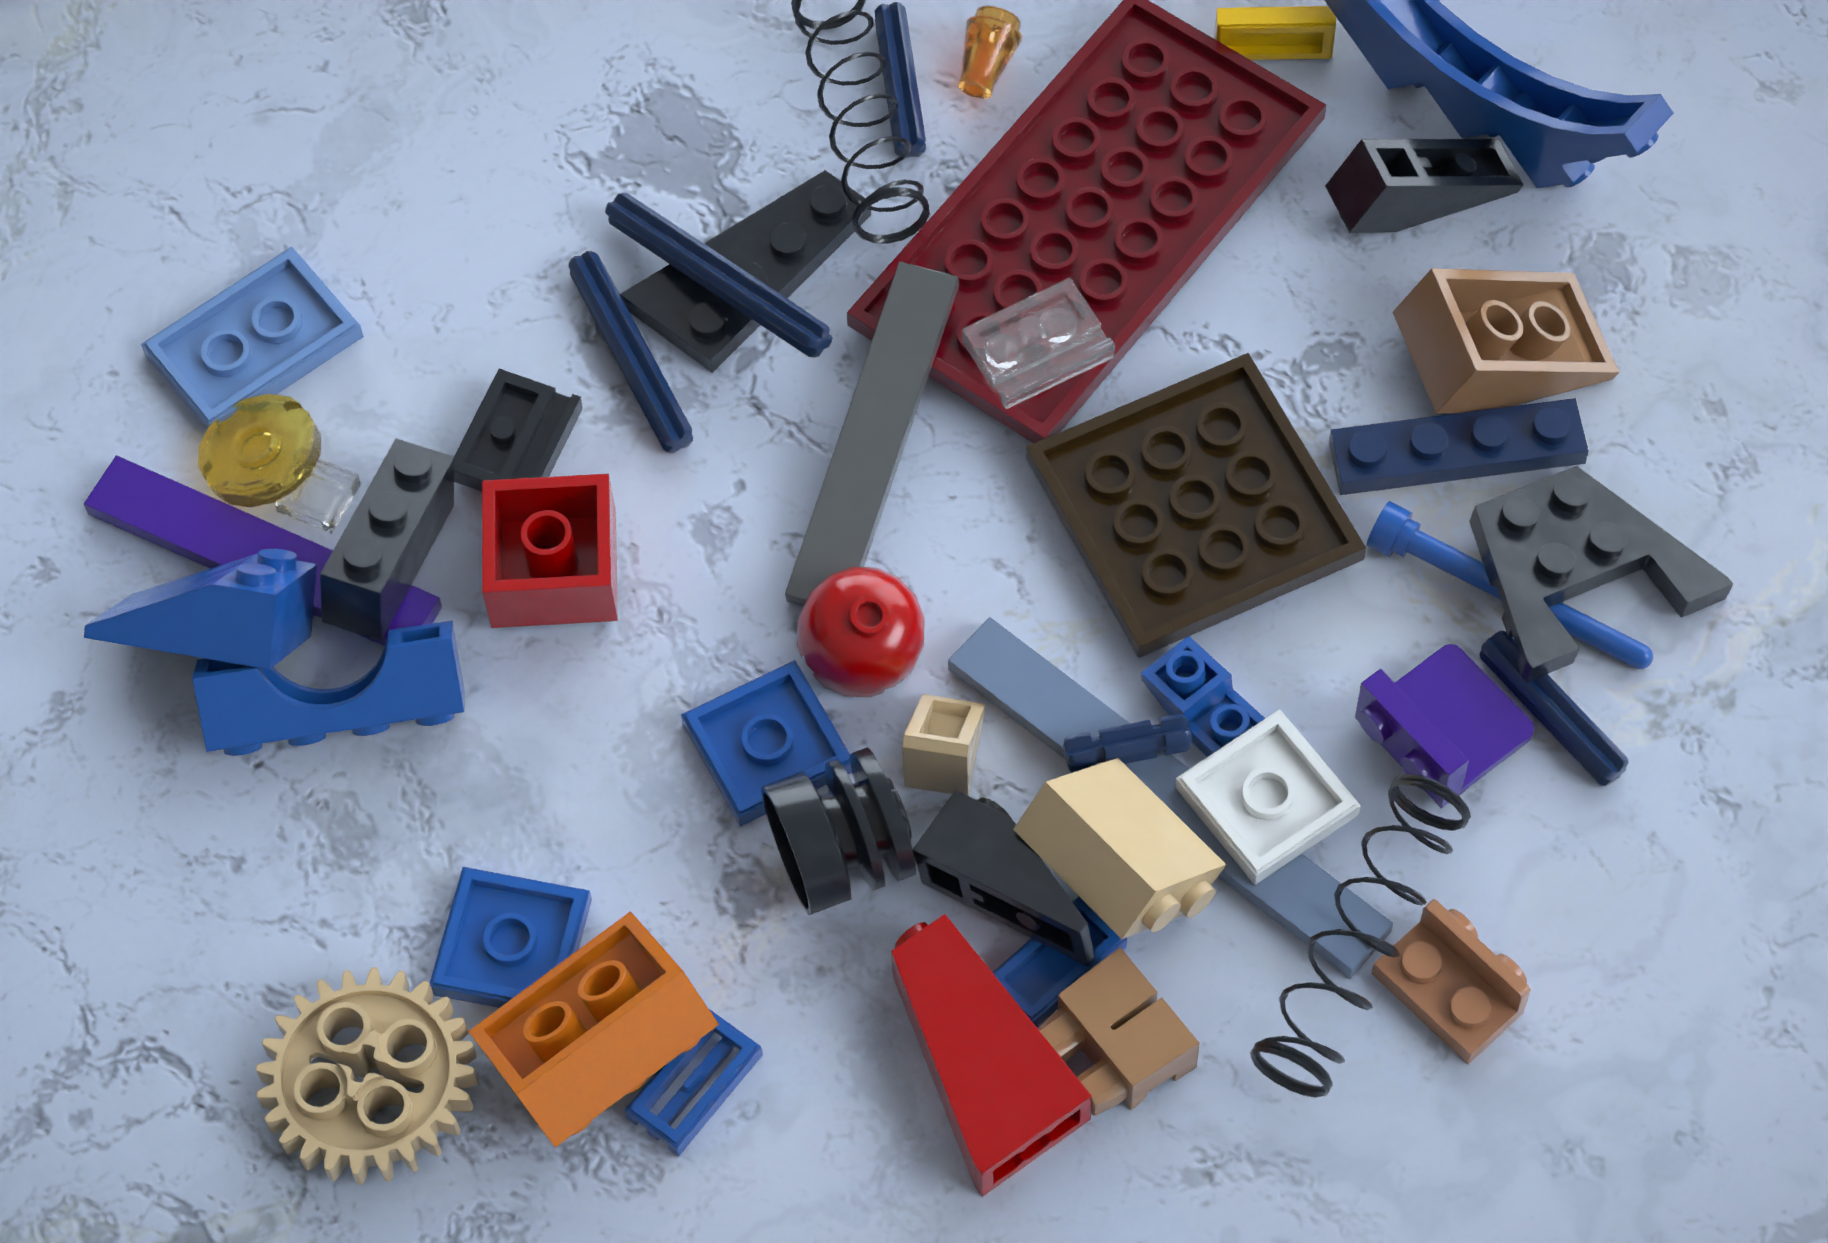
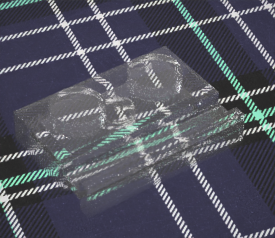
(1038, 343)

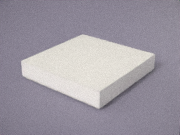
(1267, 796)

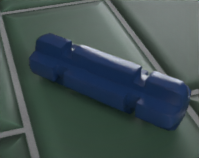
(1128, 742)

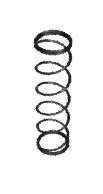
(887, 190)
(1271, 1044)

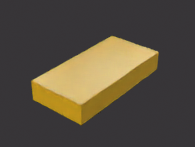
(1277, 31)

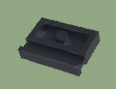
(515, 431)

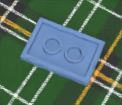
(252, 338)

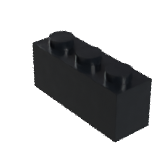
(387, 539)

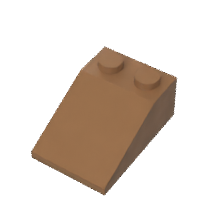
(1501, 337)

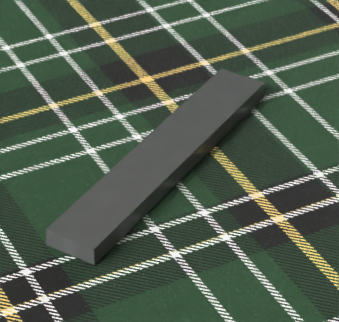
(875, 427)

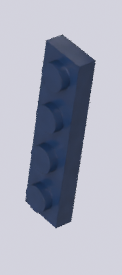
(1458, 446)

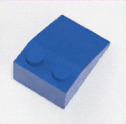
(231, 613)

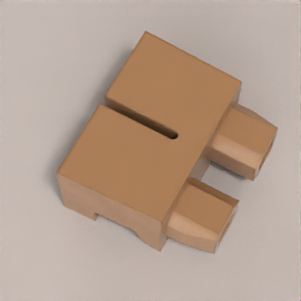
(1122, 1031)

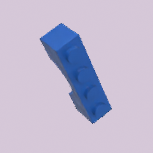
(411, 681)

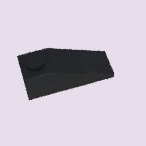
(1415, 181)
(990, 868)

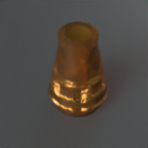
(988, 47)

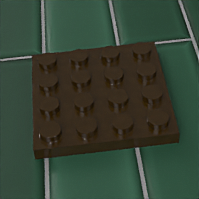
(1194, 504)

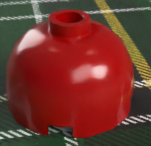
(861, 631)

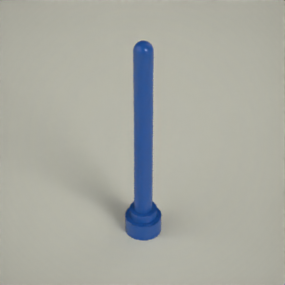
(1401, 535)

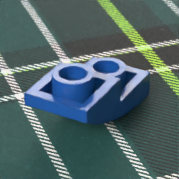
(1201, 689)

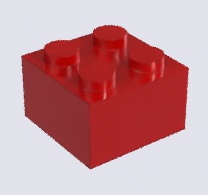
(549, 550)

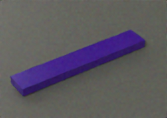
(215, 531)

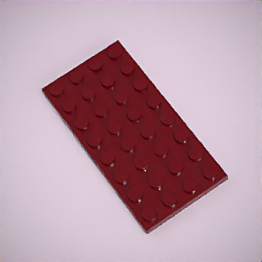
(1109, 181)

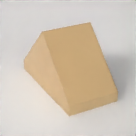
(942, 744)

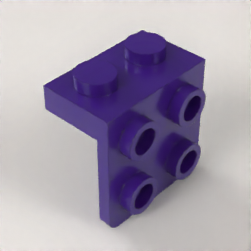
(1443, 720)

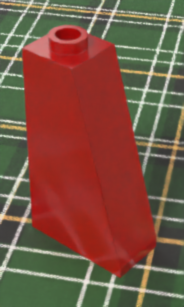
(988, 1060)

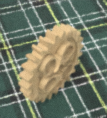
(345, 1128)

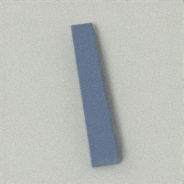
(1057, 706)

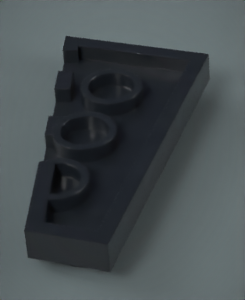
(775, 244)

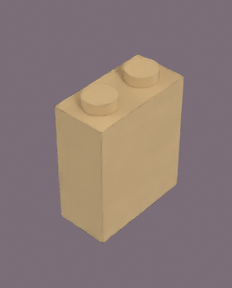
(1120, 848)

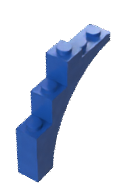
(1483, 90)

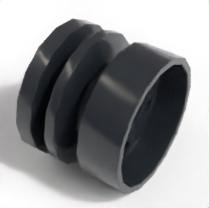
(839, 830)

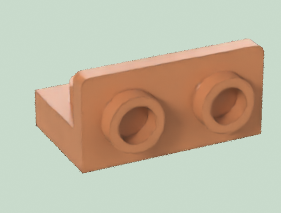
(1454, 981)

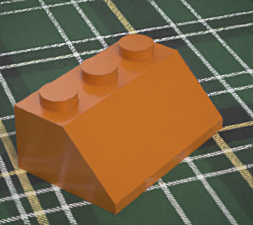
(594, 1028)

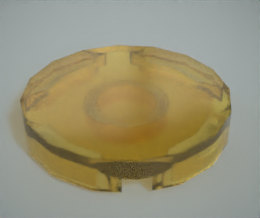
(260, 451)

